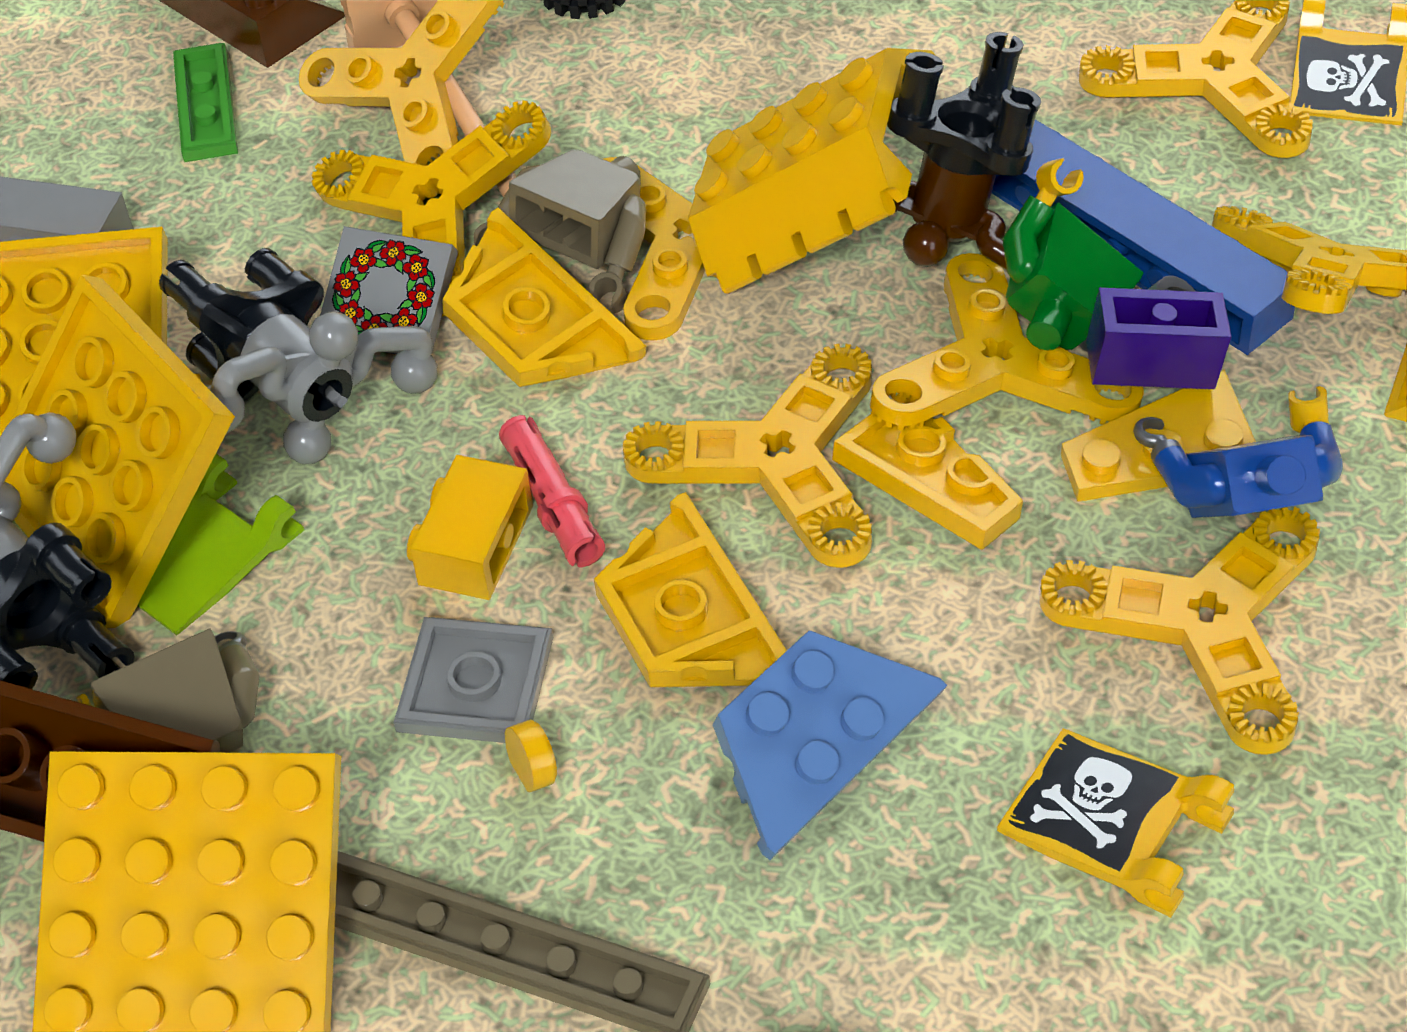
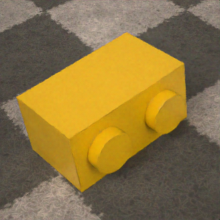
(470, 526)

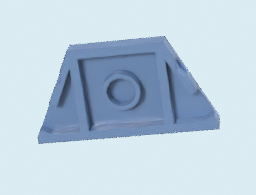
(814, 728)

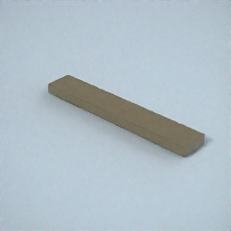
(516, 948)

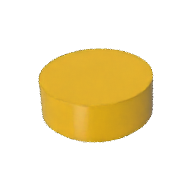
(531, 755)

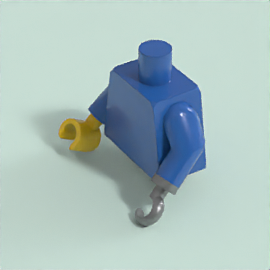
(1251, 474)

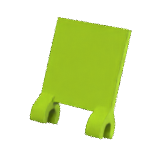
(213, 551)

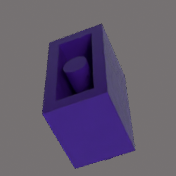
(1157, 338)

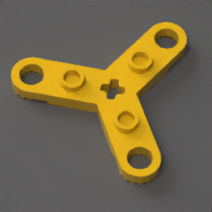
(380, 76)
(1236, 91)
(461, 174)
(670, 267)
(1319, 270)
(964, 374)
(797, 482)
(1167, 607)

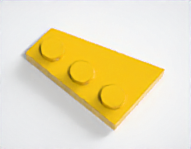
(1114, 463)
(931, 475)

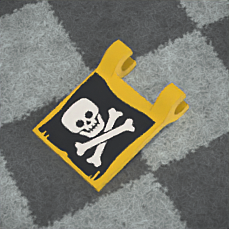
(1350, 71)
(1113, 815)

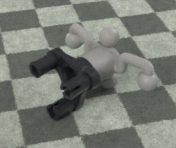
(265, 345)
(47, 578)

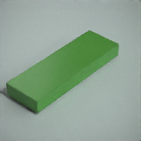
(204, 102)

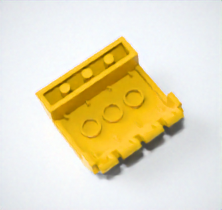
(801, 174)

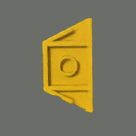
(532, 311)
(686, 607)

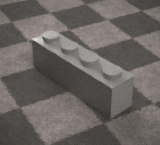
(52, 210)

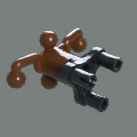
(964, 148)

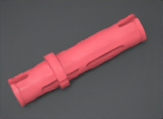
(560, 507)

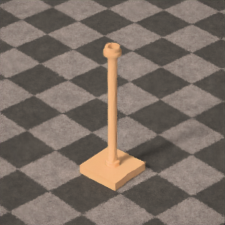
(389, 26)

